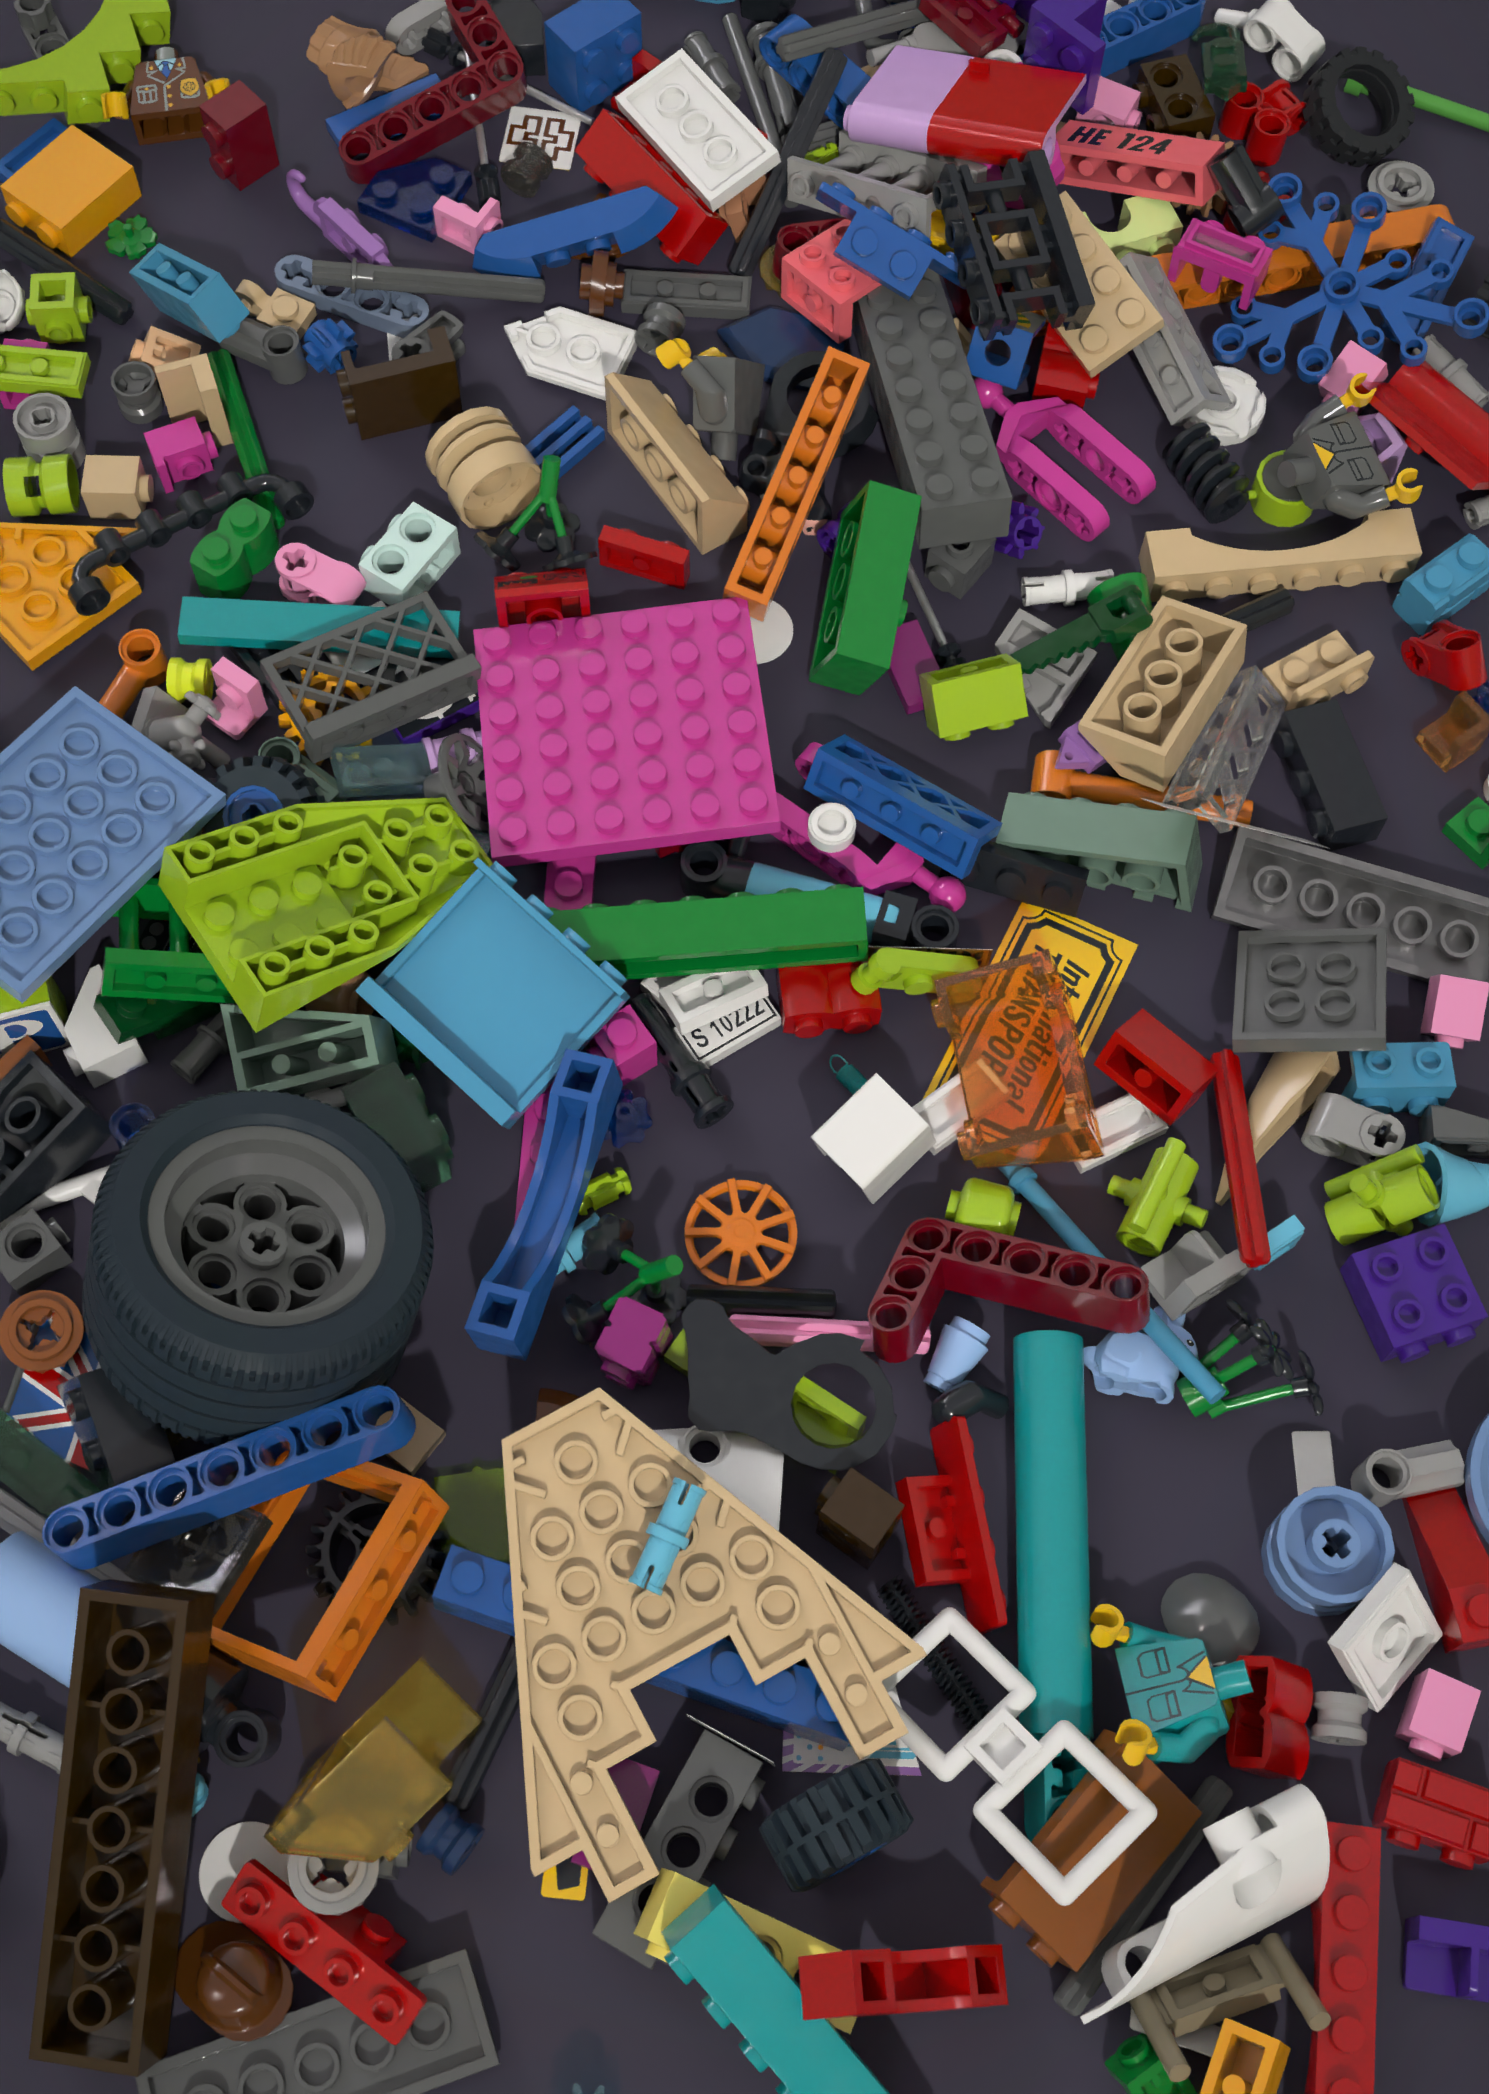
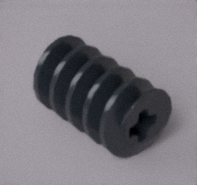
(1207, 473)

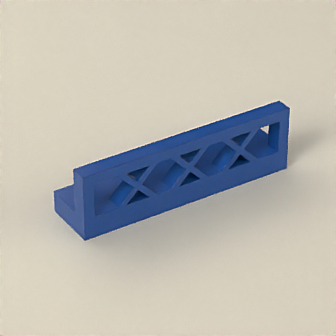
(901, 805)

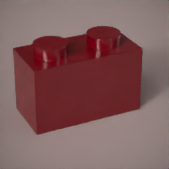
(239, 135)

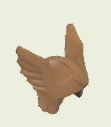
(360, 61)

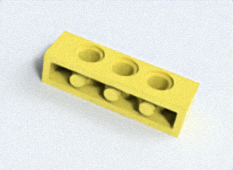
(675, 1893)

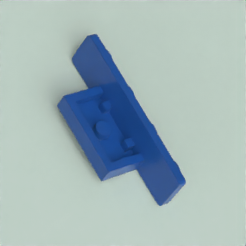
(882, 248)

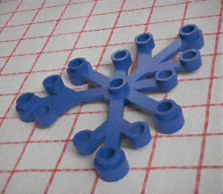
(1392, 302)

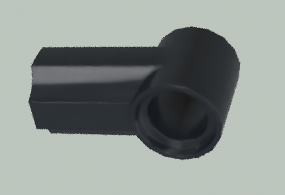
(1250, 201)

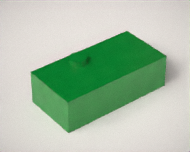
(865, 588)

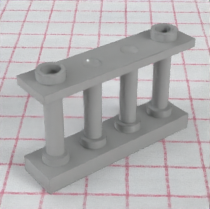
(880, 177)

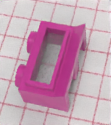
(1222, 255)

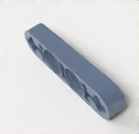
(348, 304)

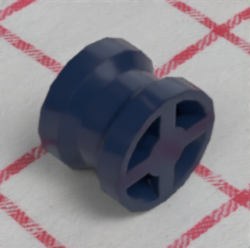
(450, 1838)

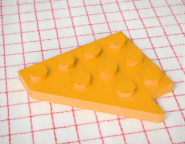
(35, 585)

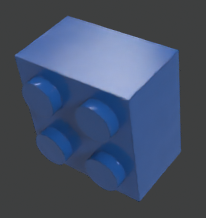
(592, 50)

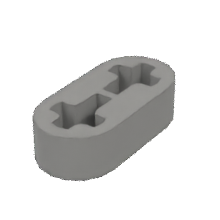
(412, 25)

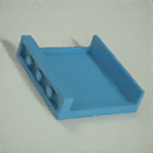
(496, 993)

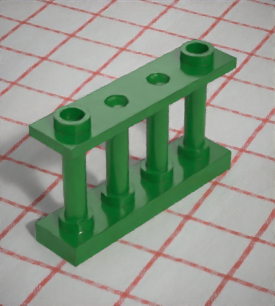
(156, 973)

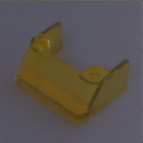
(377, 1774)

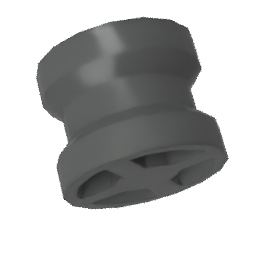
(660, 324)

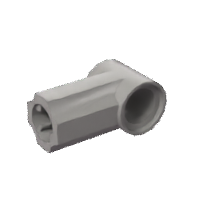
(1410, 1472)

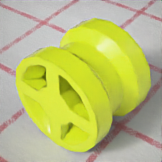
(189, 677)

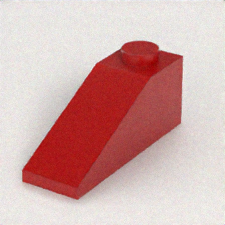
(1452, 1567)

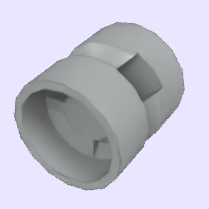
(48, 427)

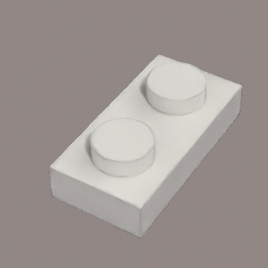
(710, 996)

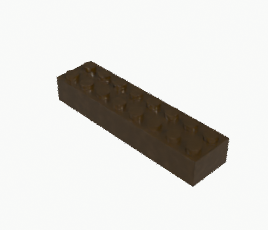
(122, 1826)

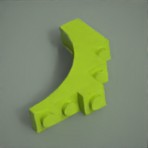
(84, 67)

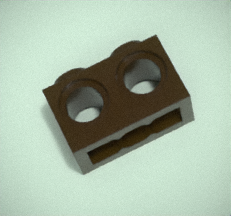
(1173, 98)
(857, 1516)

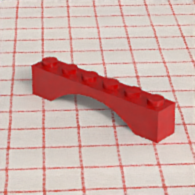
(1347, 1963)

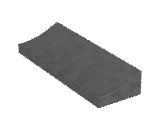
(1298, 886)

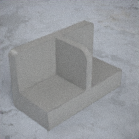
(1192, 1273)

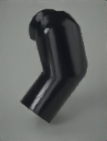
(968, 1399)

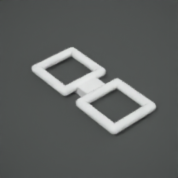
(1016, 1758)

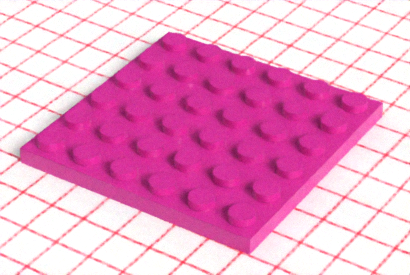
(623, 732)

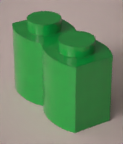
(236, 551)

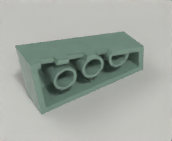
(1117, 843)

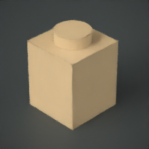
(115, 487)

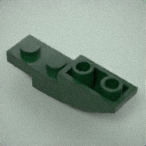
(139, 1016)

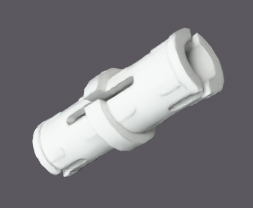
(1061, 588)

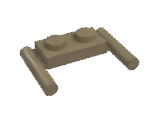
(1221, 1991)

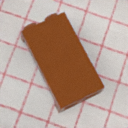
(1080, 1822)

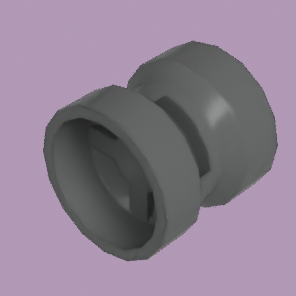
(137, 392)

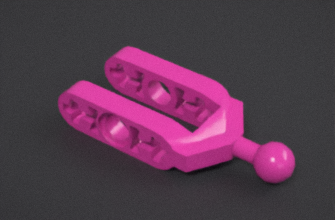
(1080, 437)
(854, 867)

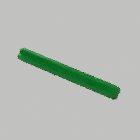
(242, 427)

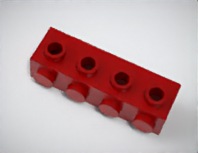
(626, 161)

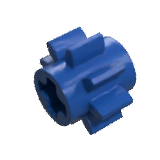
(324, 343)

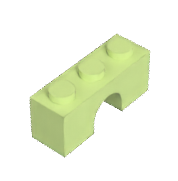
(1144, 228)

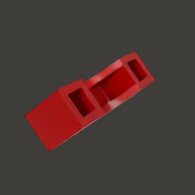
(901, 1981)

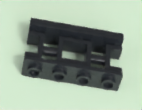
(1044, 234)

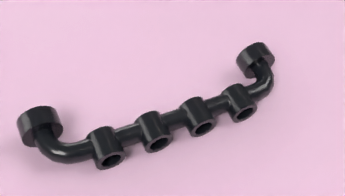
(153, 530)

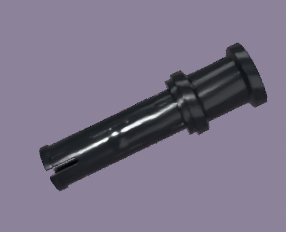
(688, 1077)

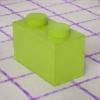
(973, 697)

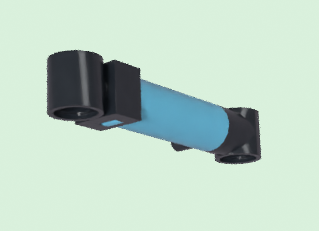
(889, 919)

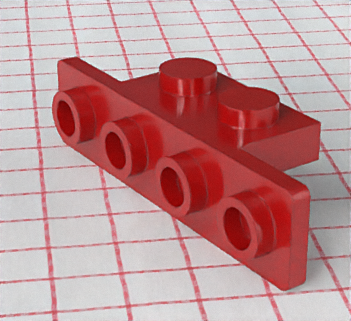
(950, 1527)
(340, 1953)

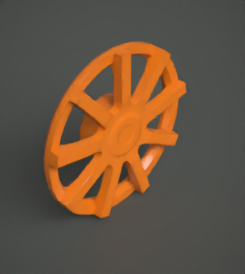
(740, 1232)

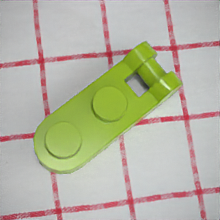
(908, 970)

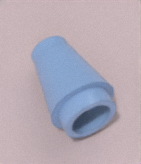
(956, 1353)

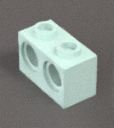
(417, 562)

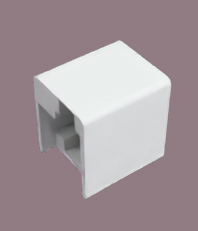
(875, 1137)

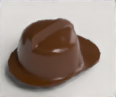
(233, 1981)

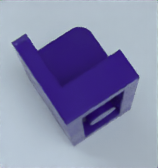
(1446, 1958)

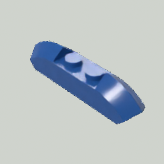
(553, 239)

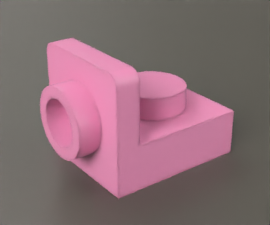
(462, 225)
(237, 699)

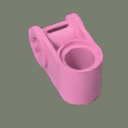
(316, 577)

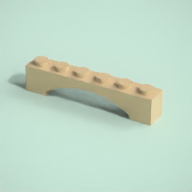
(1189, 567)

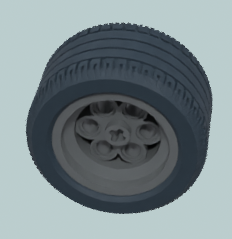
(293, 1203)

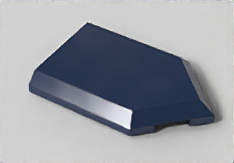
(774, 338)

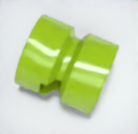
(56, 480)

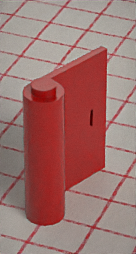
(1436, 420)

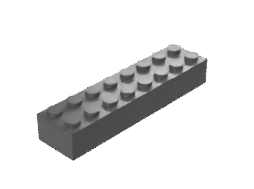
(932, 414)

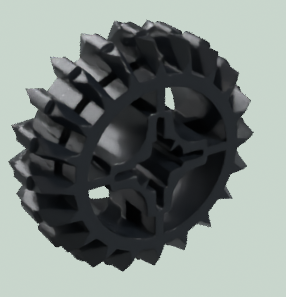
(346, 1525)

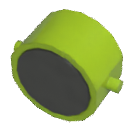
(1273, 501)

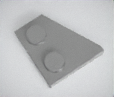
(1050, 687)

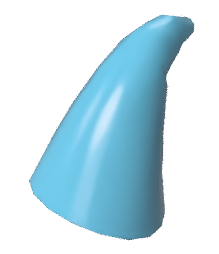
(1459, 1184)

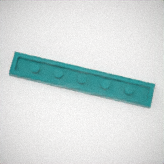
(291, 623)

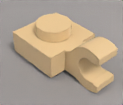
(278, 309)

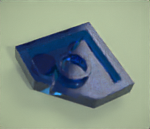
(408, 192)

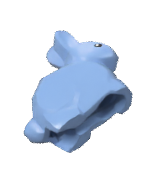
(1135, 1362)

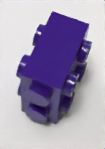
(1414, 1294)

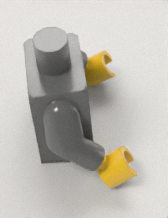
(724, 393)
(1337, 464)

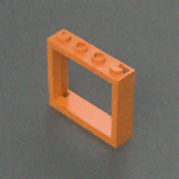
(365, 1593)

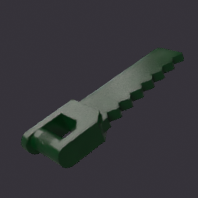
(1088, 630)

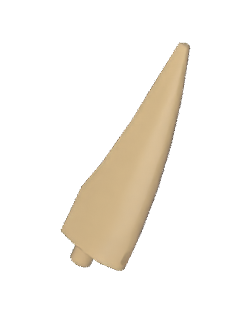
(1282, 1098)

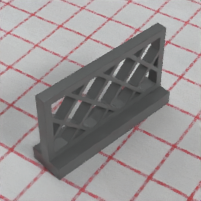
(383, 710)

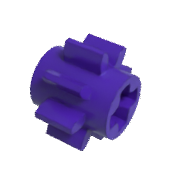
(1023, 533)

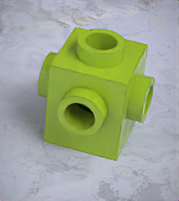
(58, 308)

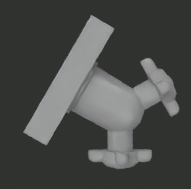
(178, 728)

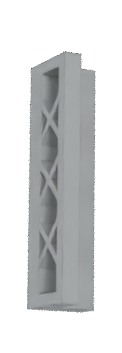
(1174, 355)

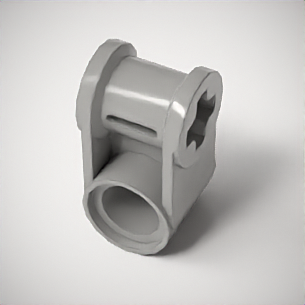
(1349, 1130)

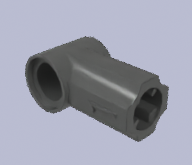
(270, 348)

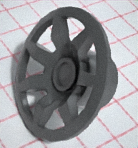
(460, 781)

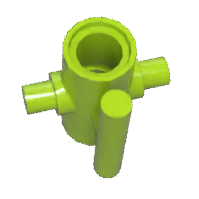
(1380, 1197)
(1158, 1200)

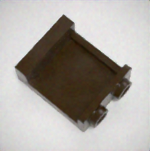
(402, 390)

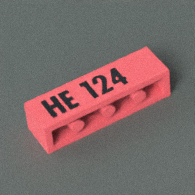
(1138, 162)

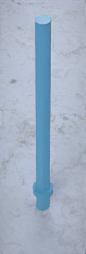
(1024, 1182)

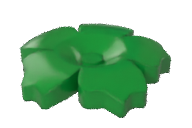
(130, 237)

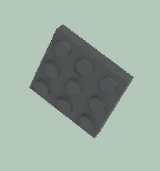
(1311, 990)

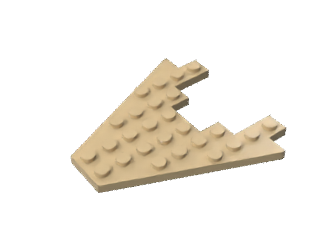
(586, 1636)

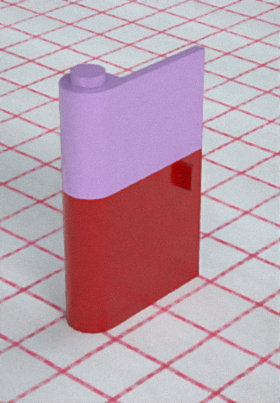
(962, 106)

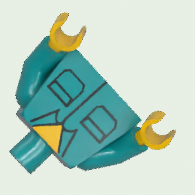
(1168, 1690)

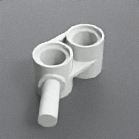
(1279, 28)

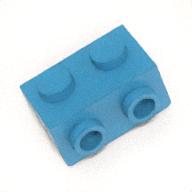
(1402, 1077)

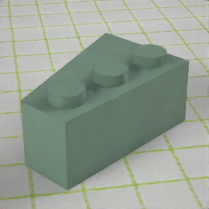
(307, 1049)

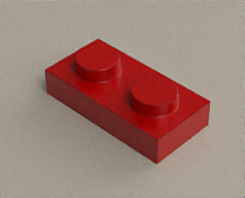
(644, 556)

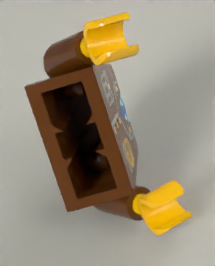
(164, 98)

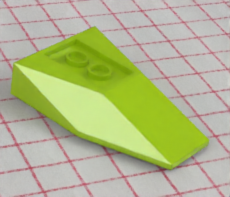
(315, 893)

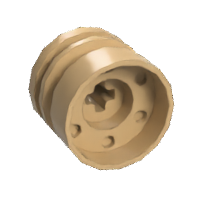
(483, 467)

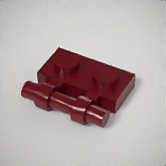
(974, 24)

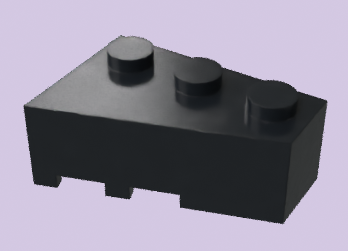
(112, 1433)

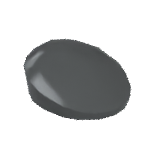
(1213, 1612)

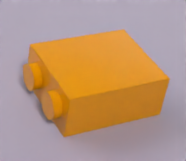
(70, 191)

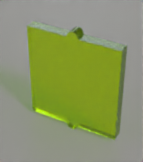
(476, 1512)

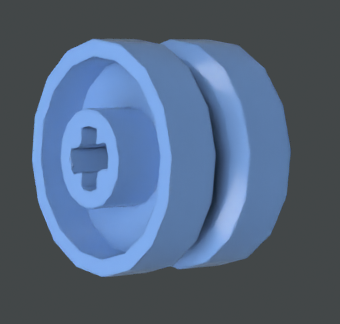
(1352, 1533)

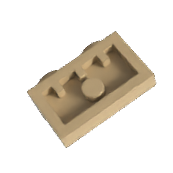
(1319, 672)

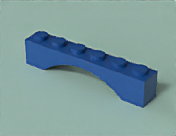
(522, 1277)

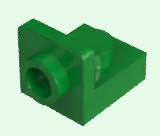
(1471, 831)
(1140, 2070)

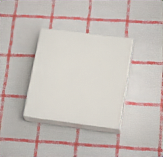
(1385, 1637)

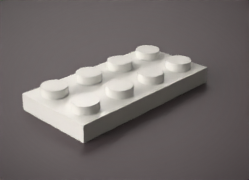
(698, 130)

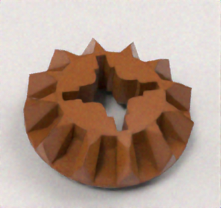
(36, 1309)

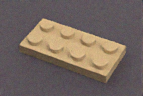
(1121, 312)

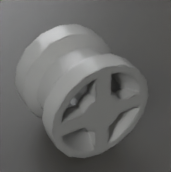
(1339, 1718)

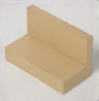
(192, 391)

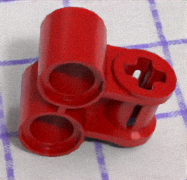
(1263, 119)

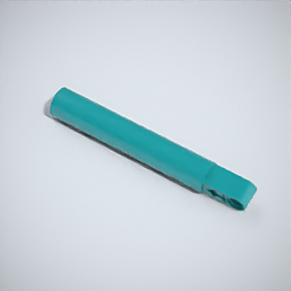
(1052, 1554)

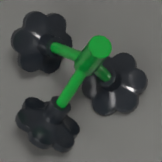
(548, 526)
(655, 1284)

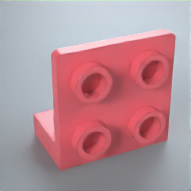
(824, 285)

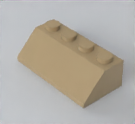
(674, 462)
(1164, 691)

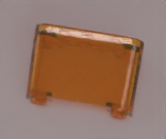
(1019, 1064)

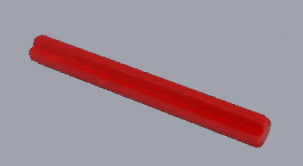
(1240, 1160)

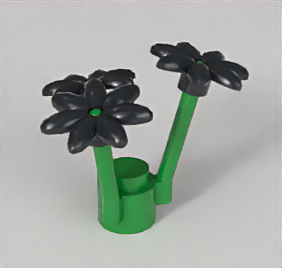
(1262, 1354)

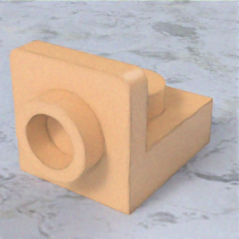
(162, 348)

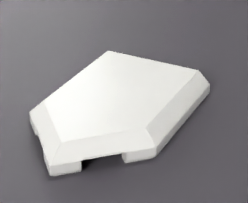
(572, 349)

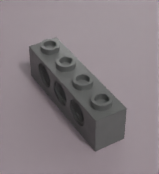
(709, 1765)

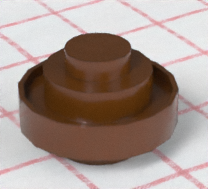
(601, 283)

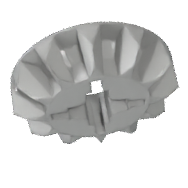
(1408, 179)
(330, 1896)

